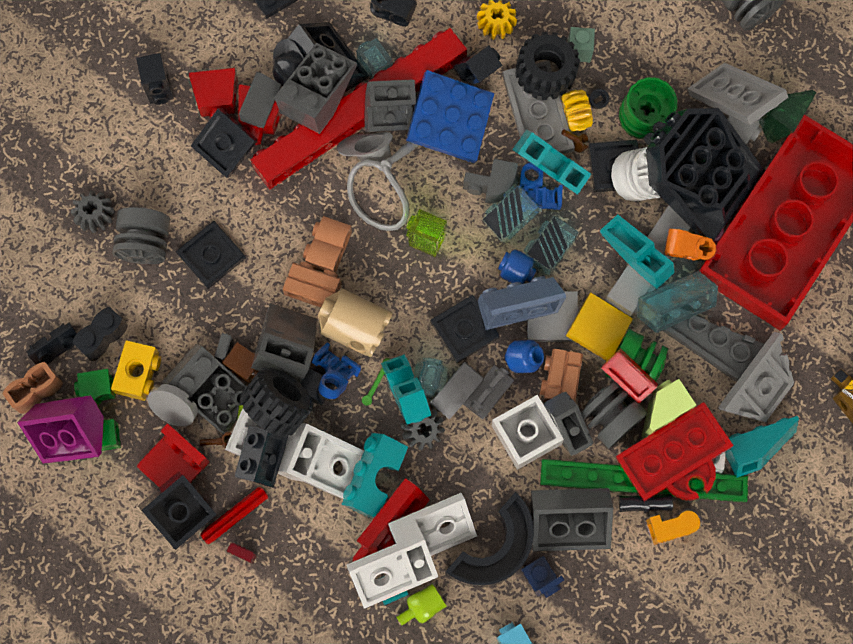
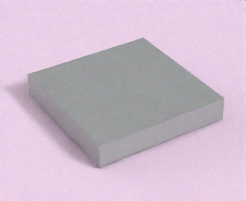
(554, 326)

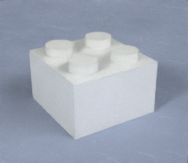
(527, 432)

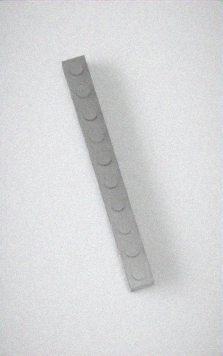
(631, 284)

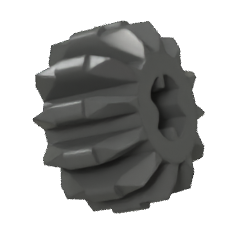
(87, 205)
(416, 437)

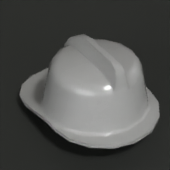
(367, 146)

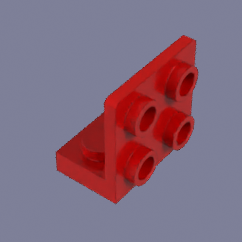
(172, 455)

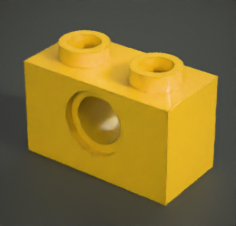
(132, 357)

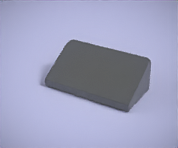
(259, 100)

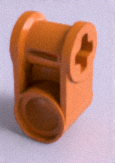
(686, 245)

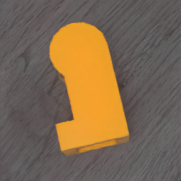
(678, 527)

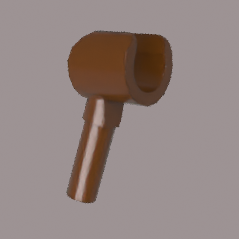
(578, 141)
(217, 441)

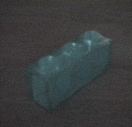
(677, 301)

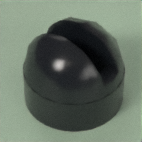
(595, 94)

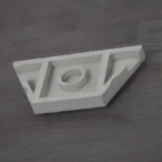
(762, 383)

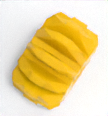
(496, 19)
(577, 110)

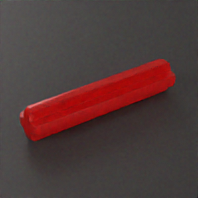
(234, 515)

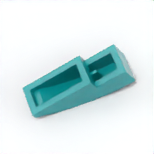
(638, 251)

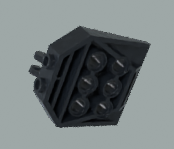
(673, 153)

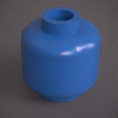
(517, 267)
(524, 356)

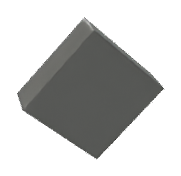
(224, 347)

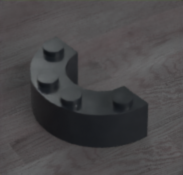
(508, 560)

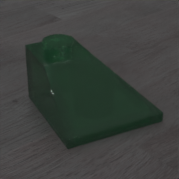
(786, 116)

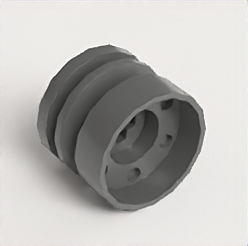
(752, 11)
(141, 235)
(612, 414)

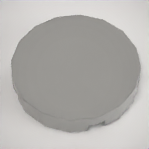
(172, 405)

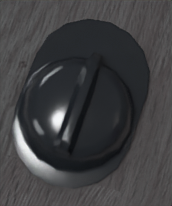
(285, 60)

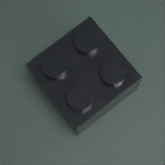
(177, 510)

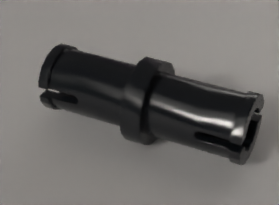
(655, 503)

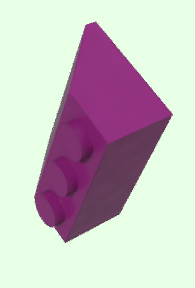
(64, 429)

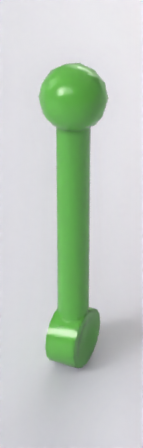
(367, 400)

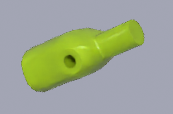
(422, 605)

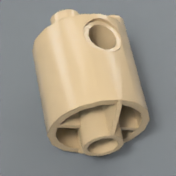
(353, 321)

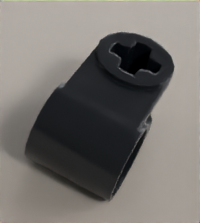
(395, 11)

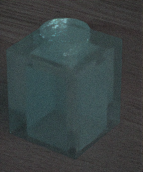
(373, 57)

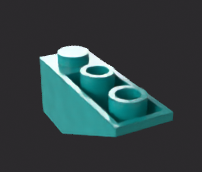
(758, 446)

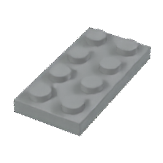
(738, 93)
(539, 116)

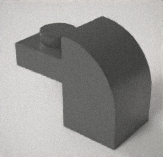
(495, 186)

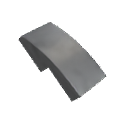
(457, 390)

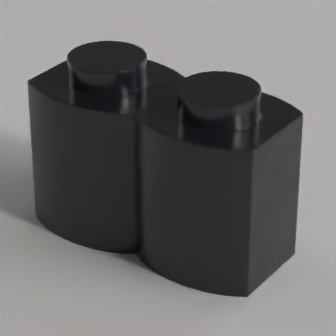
(104, 329)

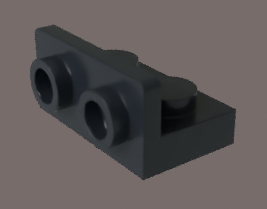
(261, 457)

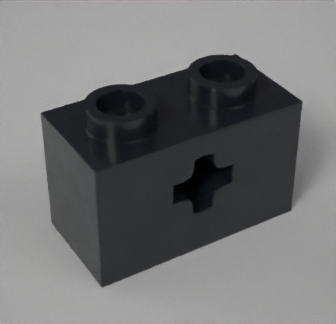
(478, 65)
(155, 78)

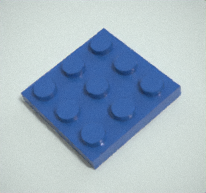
(450, 116)

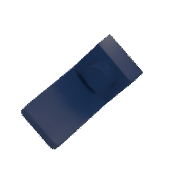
(542, 577)

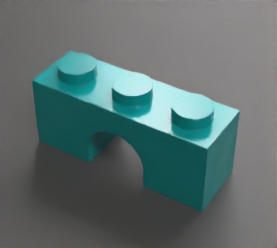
(552, 161)
(406, 389)
(362, 492)

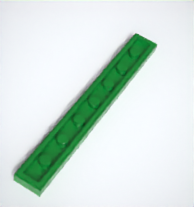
(595, 476)

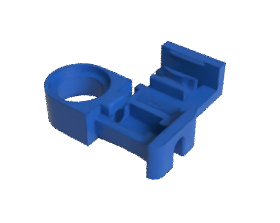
(543, 197)
(336, 372)

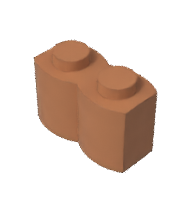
(328, 244)
(37, 383)

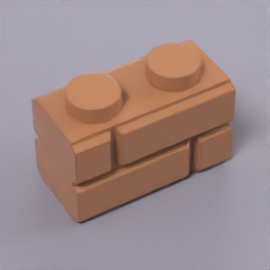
(310, 285)
(562, 374)

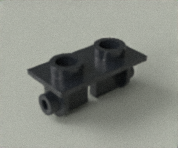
(47, 350)

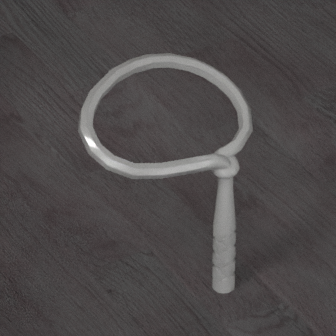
(385, 166)

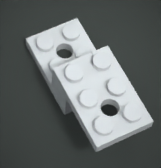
(307, 456)
(409, 559)

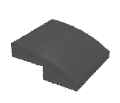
(389, 105)

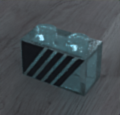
(511, 213)
(551, 245)

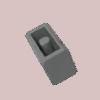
(569, 423)

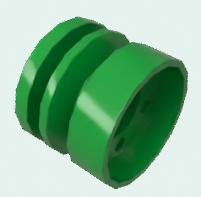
(650, 95)
(645, 358)

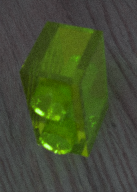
(426, 232)

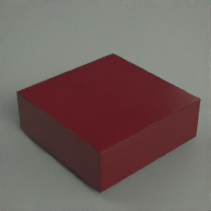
(241, 553)

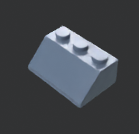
(520, 302)

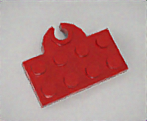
(677, 455)

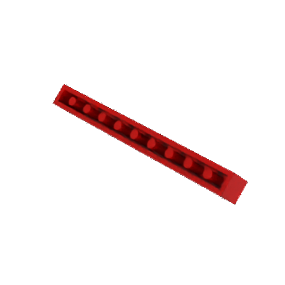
(304, 145)

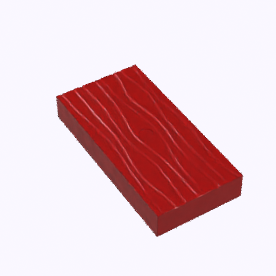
(787, 225)

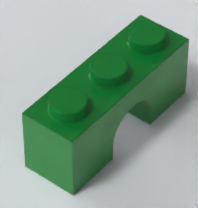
(99, 385)

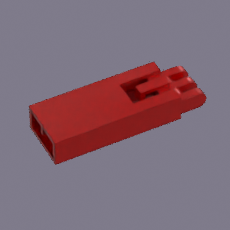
(377, 535)

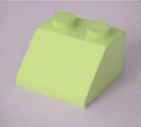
(666, 405)

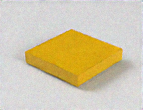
(599, 327)

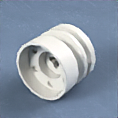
(631, 176)

